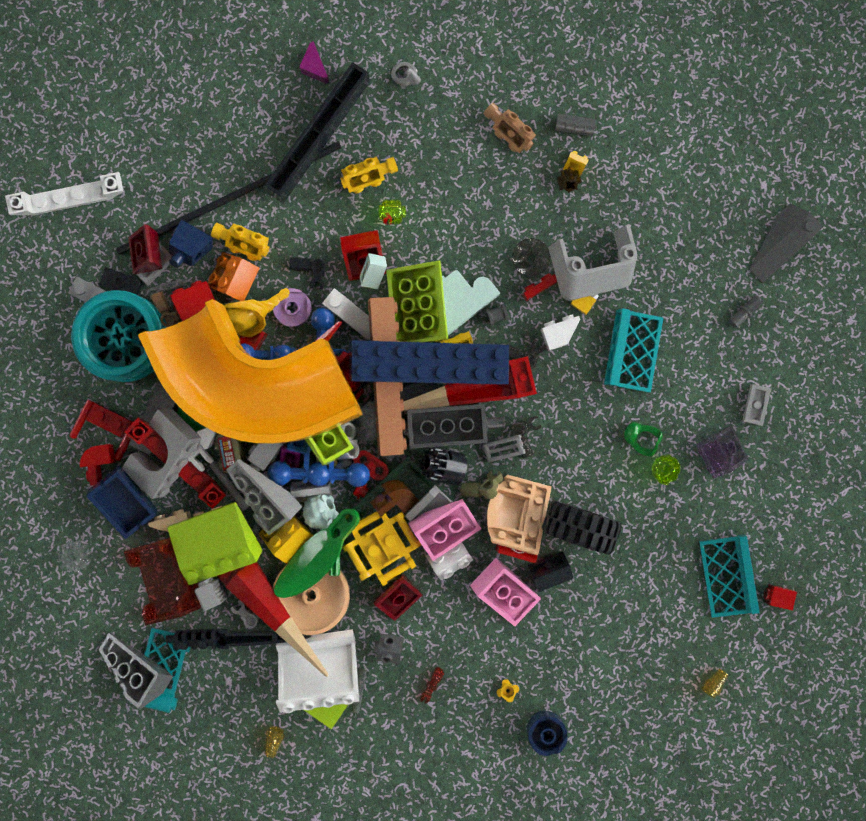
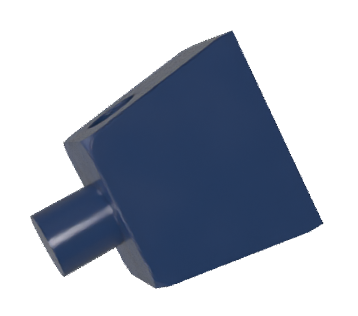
(188, 245)

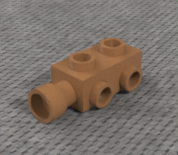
(510, 128)

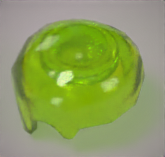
(668, 464)

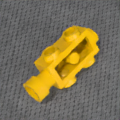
(366, 173)
(242, 241)

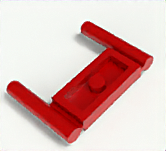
(105, 419)

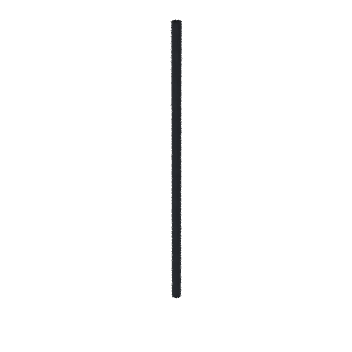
(224, 200)

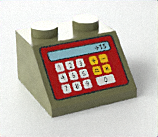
(229, 451)

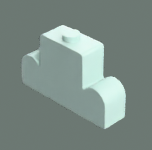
(463, 300)

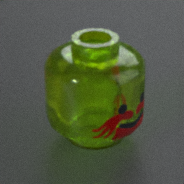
(391, 212)

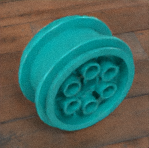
(89, 344)

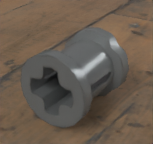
(497, 314)

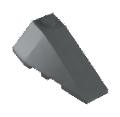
(787, 235)
(136, 673)

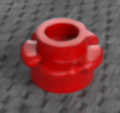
(360, 491)

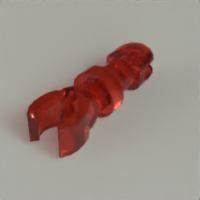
(432, 684)

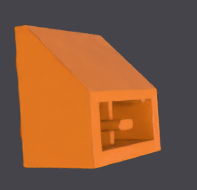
(233, 276)

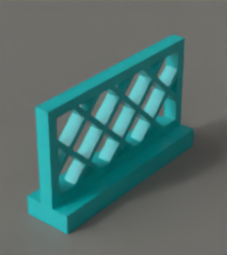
(618, 346)
(746, 574)

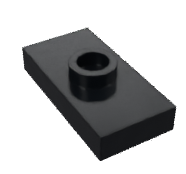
(119, 281)

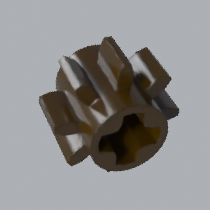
(569, 180)

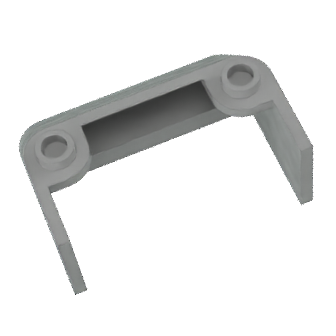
(578, 283)

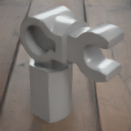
(248, 616)

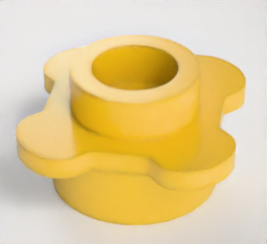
(508, 696)

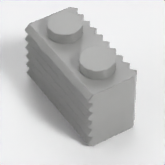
(210, 593)

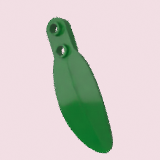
(316, 556)

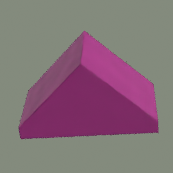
(312, 65)
(292, 458)

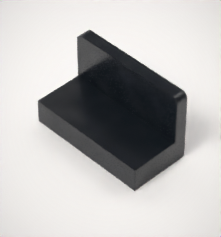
(417, 389)
(551, 571)

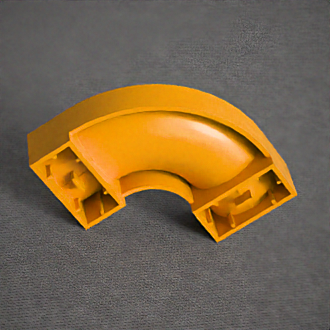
(248, 396)

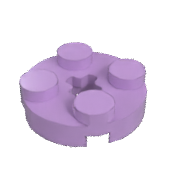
(300, 315)

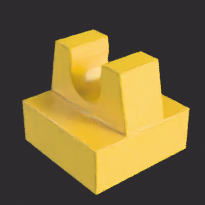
(576, 162)

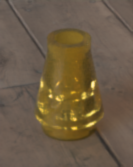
(715, 683)
(274, 738)

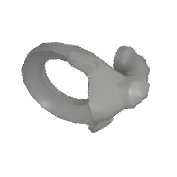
(411, 78)

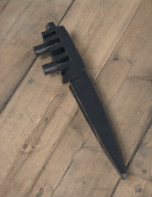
(222, 638)

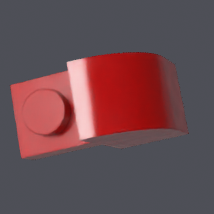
(94, 458)

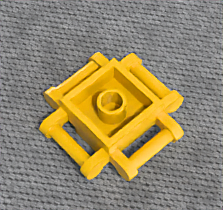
(382, 547)

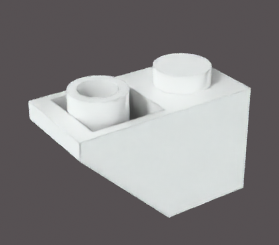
(559, 334)

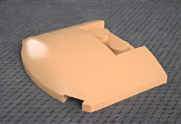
(518, 514)

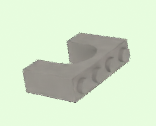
(180, 442)

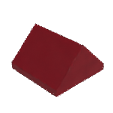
(145, 250)
(397, 597)

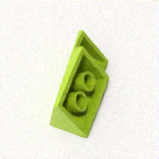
(330, 445)

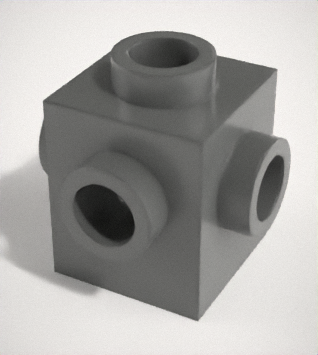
(389, 648)

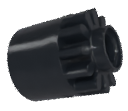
(444, 466)

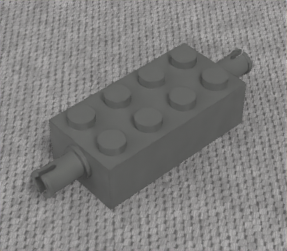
(449, 426)

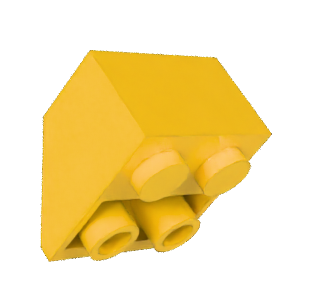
(286, 539)

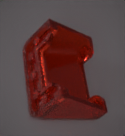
(166, 587)

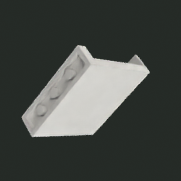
(306, 687)

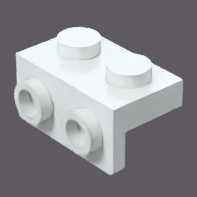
(451, 561)

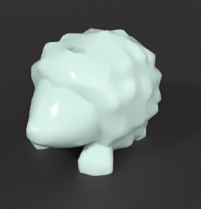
(319, 511)

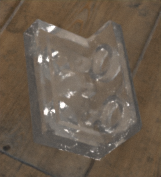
(367, 423)

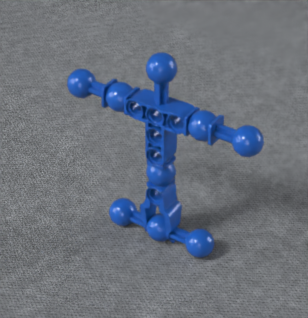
(317, 474)

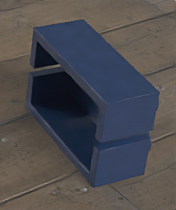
(122, 502)

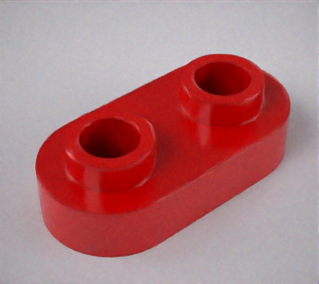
(372, 463)

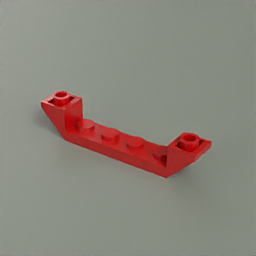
(204, 484)

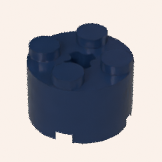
(550, 743)

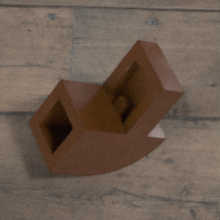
(395, 493)

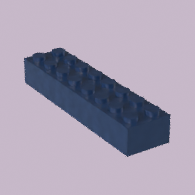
(428, 362)

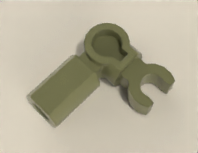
(487, 489)

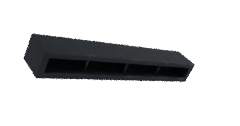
(317, 133)

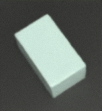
(373, 271)

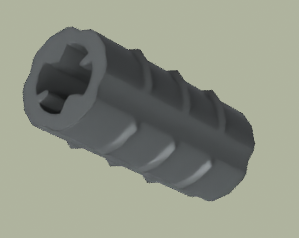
(575, 124)

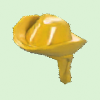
(250, 315)

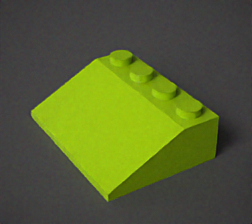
(419, 302)
(213, 543)

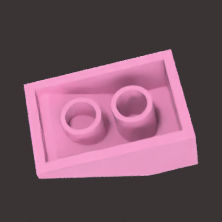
(444, 528)
(505, 592)

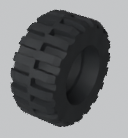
(581, 527)

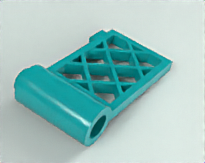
(167, 700)

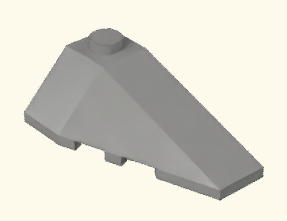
(269, 501)

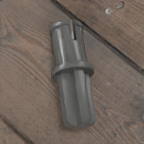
(746, 311)

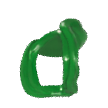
(631, 434)

